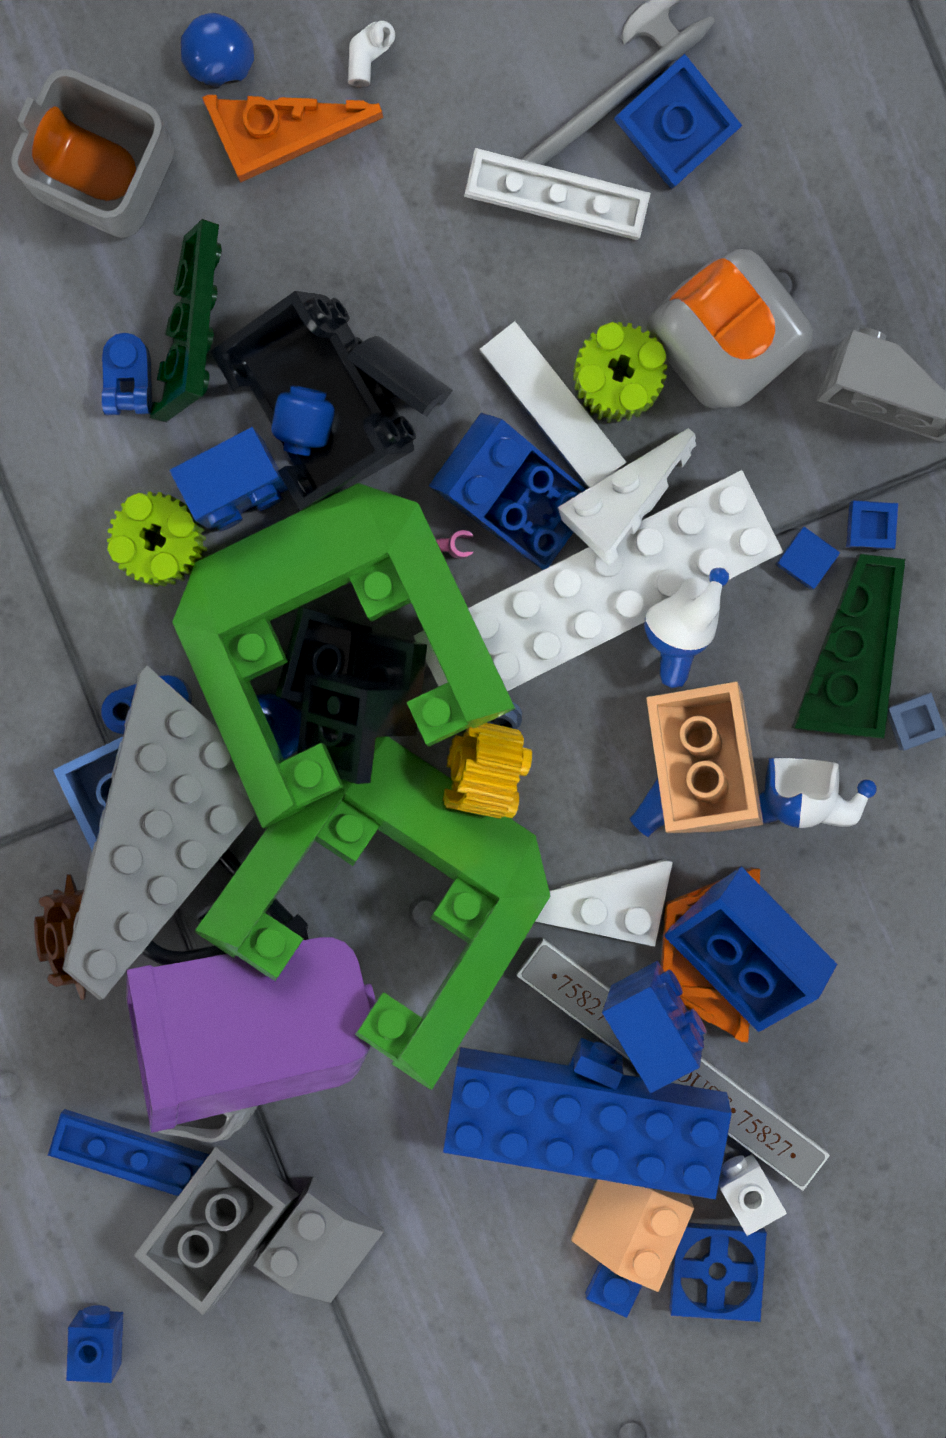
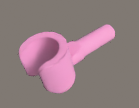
(448, 544)

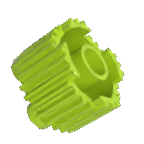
(626, 348)
(134, 527)

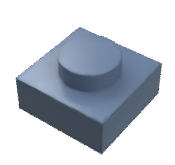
(915, 721)

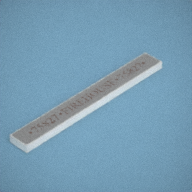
(751, 1121)

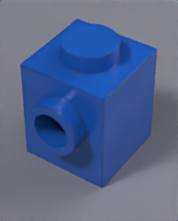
(94, 1345)

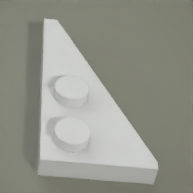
(621, 500)
(615, 905)

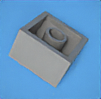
(317, 1243)

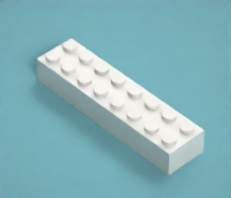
(591, 602)

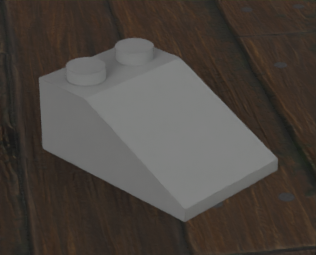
(883, 385)

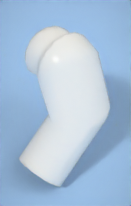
(367, 47)

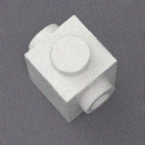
(749, 1193)

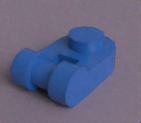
(126, 359)

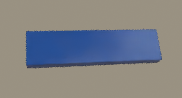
(124, 1153)

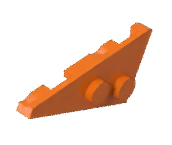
(271, 132)

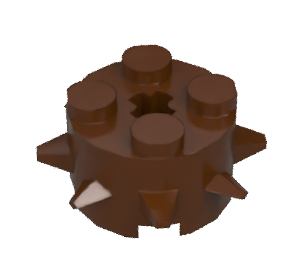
(55, 932)

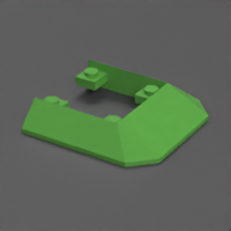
(391, 561)
(489, 904)

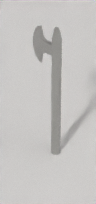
(648, 20)

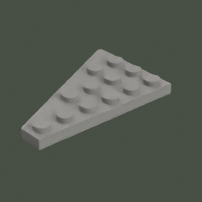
(162, 830)

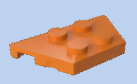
(696, 989)

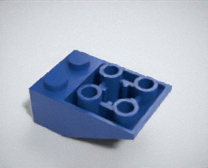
(509, 489)

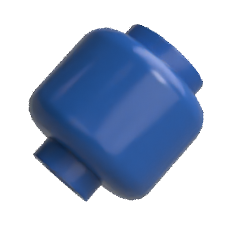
(302, 420)

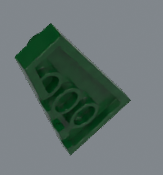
(189, 323)
(855, 664)

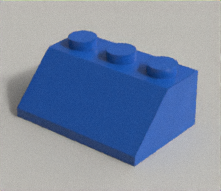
(752, 951)

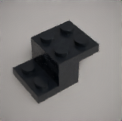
(365, 703)

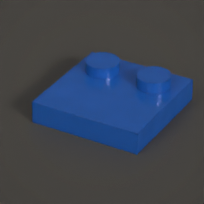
(677, 121)

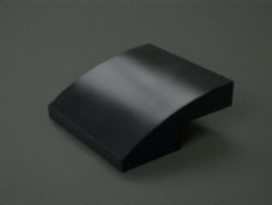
(399, 374)

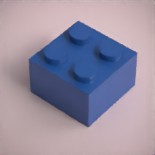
(230, 481)
(655, 1025)

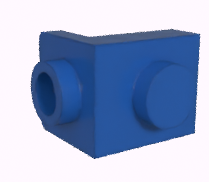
(598, 1063)

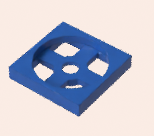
(751, 1272)

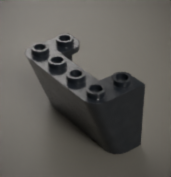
(307, 346)

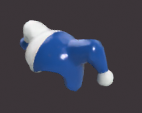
(685, 625)
(807, 794)

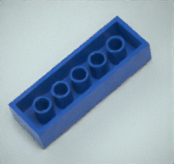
(574, 1126)

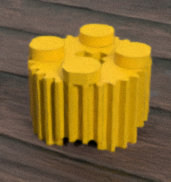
(487, 770)

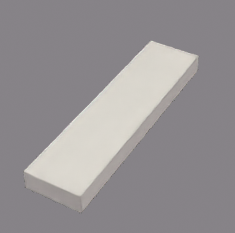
(556, 194)
(552, 406)

